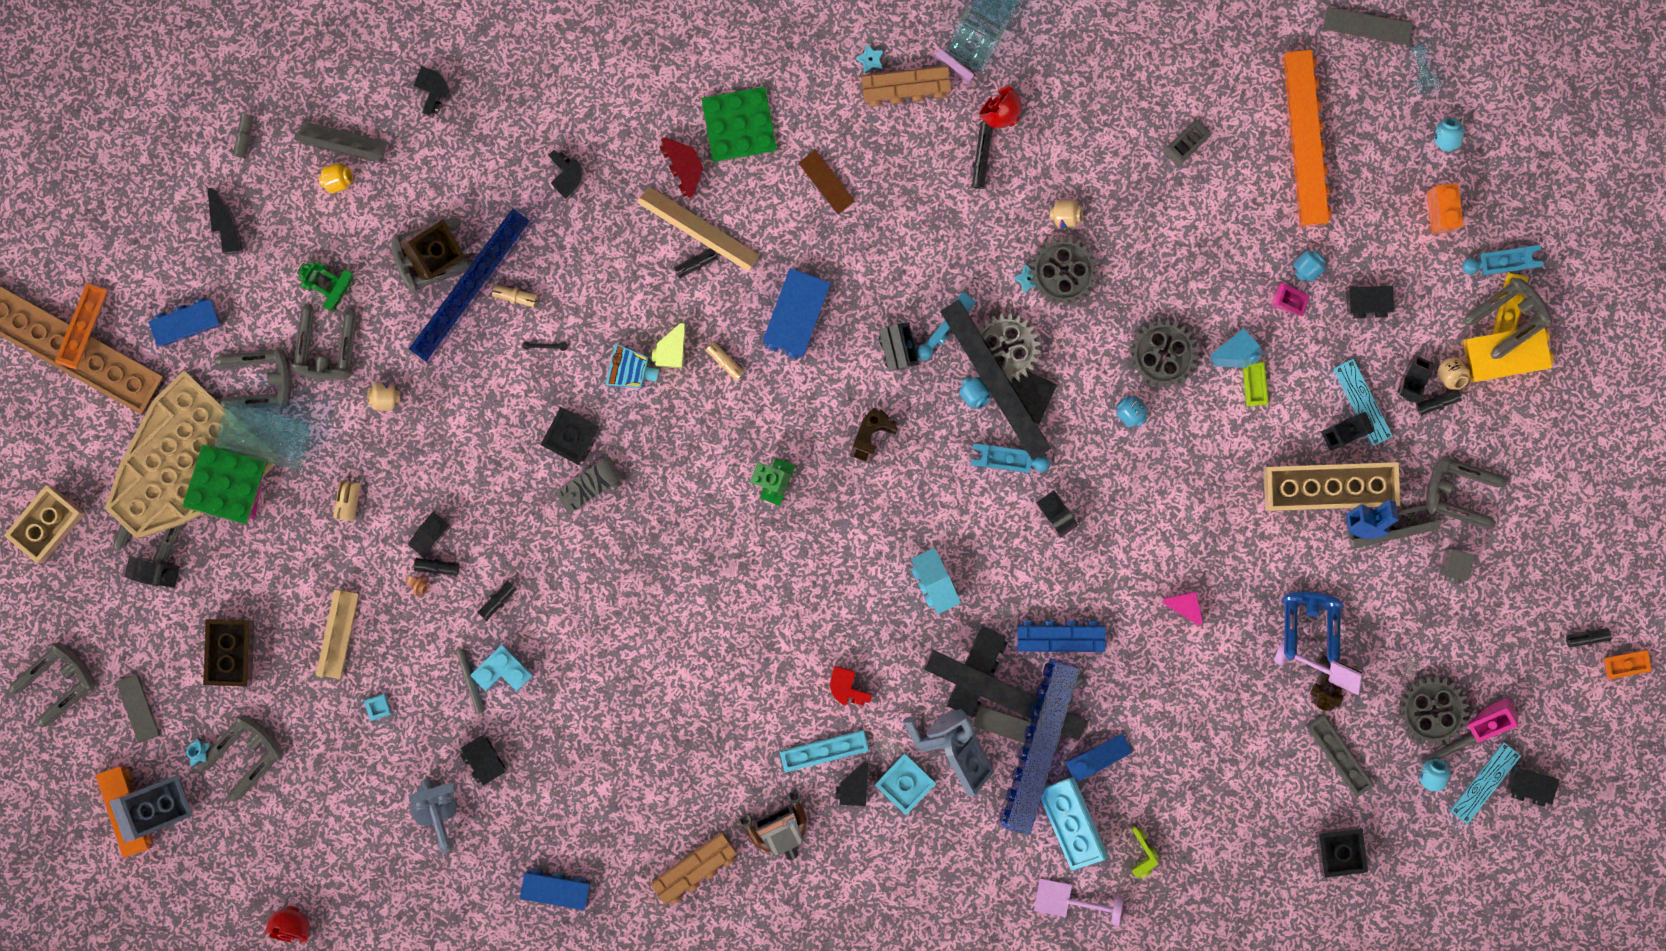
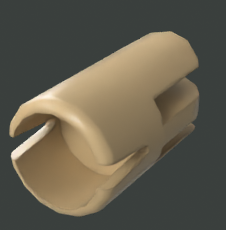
(346, 500)

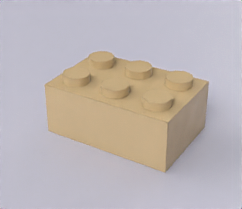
(44, 524)

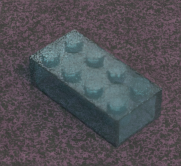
(263, 435)

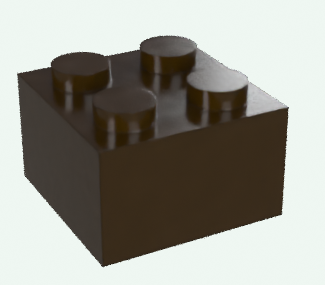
(432, 249)

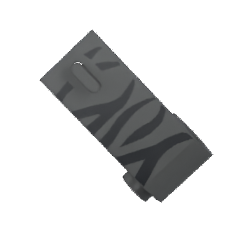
(589, 485)

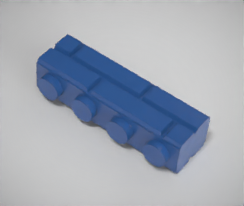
(1061, 638)

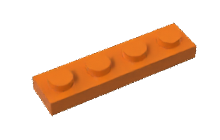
(81, 326)

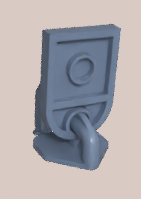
(961, 746)
(432, 806)

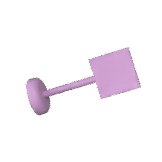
(1339, 674)
(1055, 897)

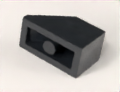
(429, 534)
(854, 787)

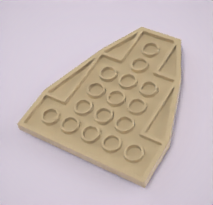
(162, 459)

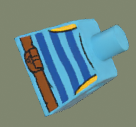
(629, 369)

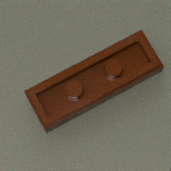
(826, 182)

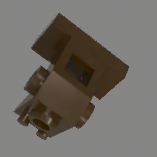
(863, 447)
(1322, 698)

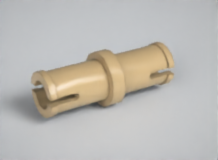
(515, 295)
(725, 361)

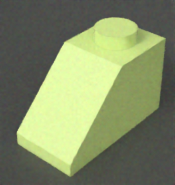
(670, 349)

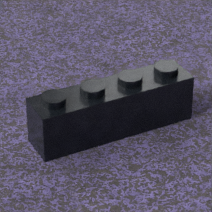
(983, 658)

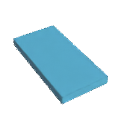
(1073, 824)

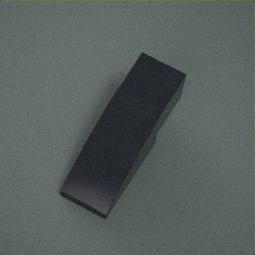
(224, 223)

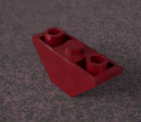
(684, 165)

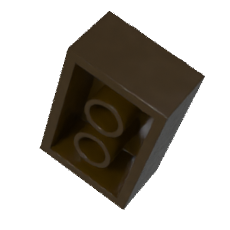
(228, 652)

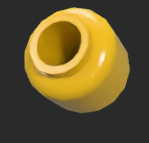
(336, 177)

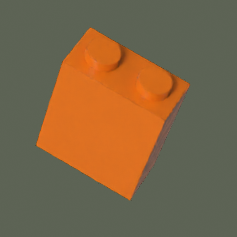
(1445, 208)

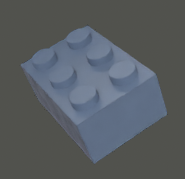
(150, 808)

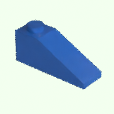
(1098, 757)

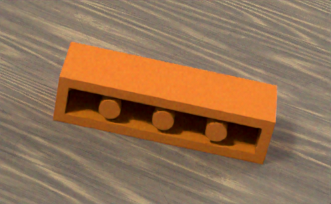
(113, 785)

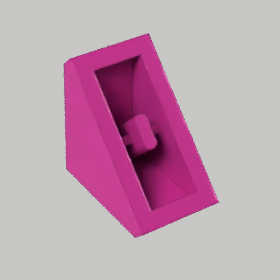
(1289, 300)
(1186, 605)

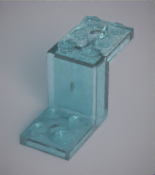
(983, 26)

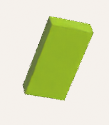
(1255, 384)

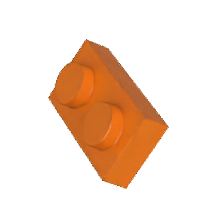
(1627, 664)

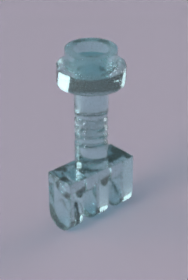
(1425, 80)

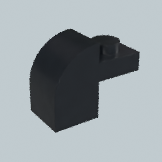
(434, 85)
(570, 178)
(1415, 379)
(1347, 430)
(1057, 514)
(151, 572)

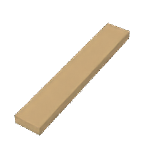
(698, 228)

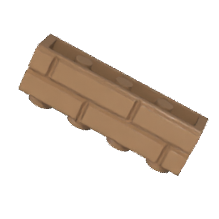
(906, 85)
(694, 868)

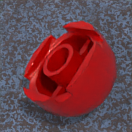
(1003, 109)
(288, 925)

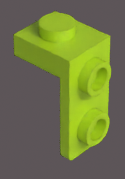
(1144, 867)

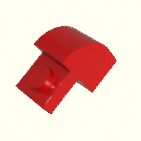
(841, 687)

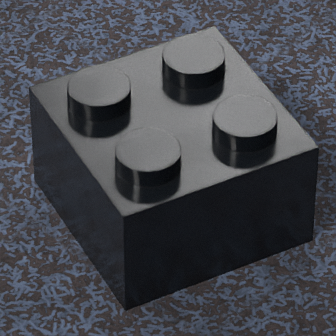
(1341, 852)

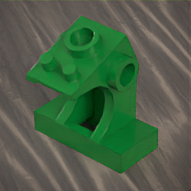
(309, 275)
(773, 480)

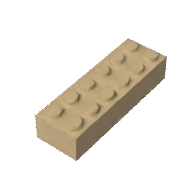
(1330, 486)

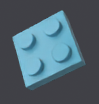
(905, 784)

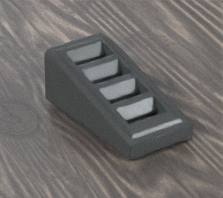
(1180, 156)

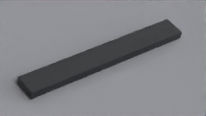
(995, 379)
(994, 690)

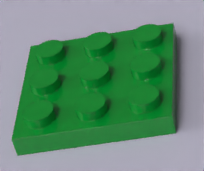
(739, 124)
(224, 484)

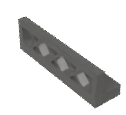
(341, 142)
(1399, 532)

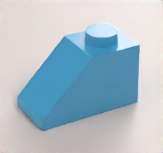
(1237, 352)

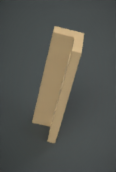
(337, 634)

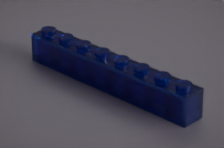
(470, 286)
(1039, 746)

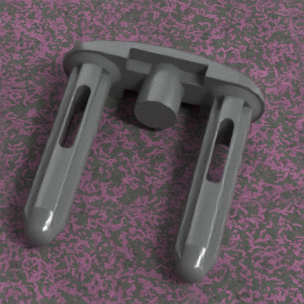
(403, 263)
(1531, 301)
(321, 370)
(281, 378)
(1438, 484)
(163, 550)
(74, 665)
(259, 737)

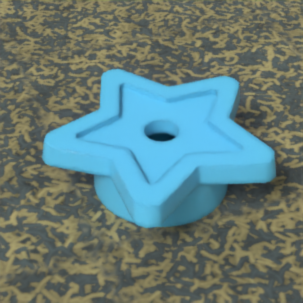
(875, 63)
(1022, 278)
(192, 752)

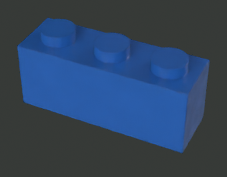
(185, 322)
(555, 889)

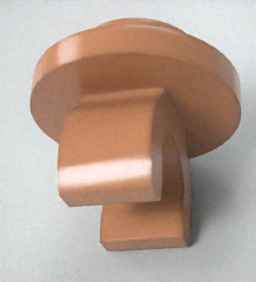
(419, 585)

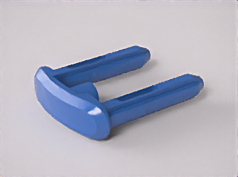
(1313, 601)

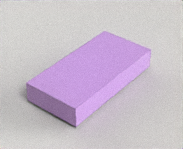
(954, 66)

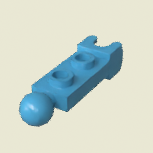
(1503, 261)
(925, 351)
(1009, 459)

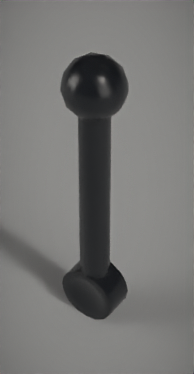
(562, 346)

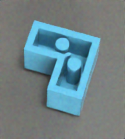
(934, 581)
(502, 664)

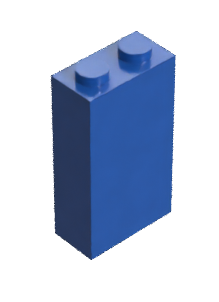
(796, 314)

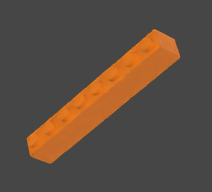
(1306, 138)

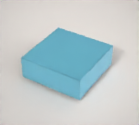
(377, 707)

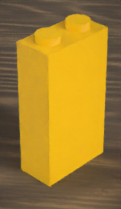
(1525, 358)

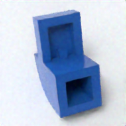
(1372, 523)

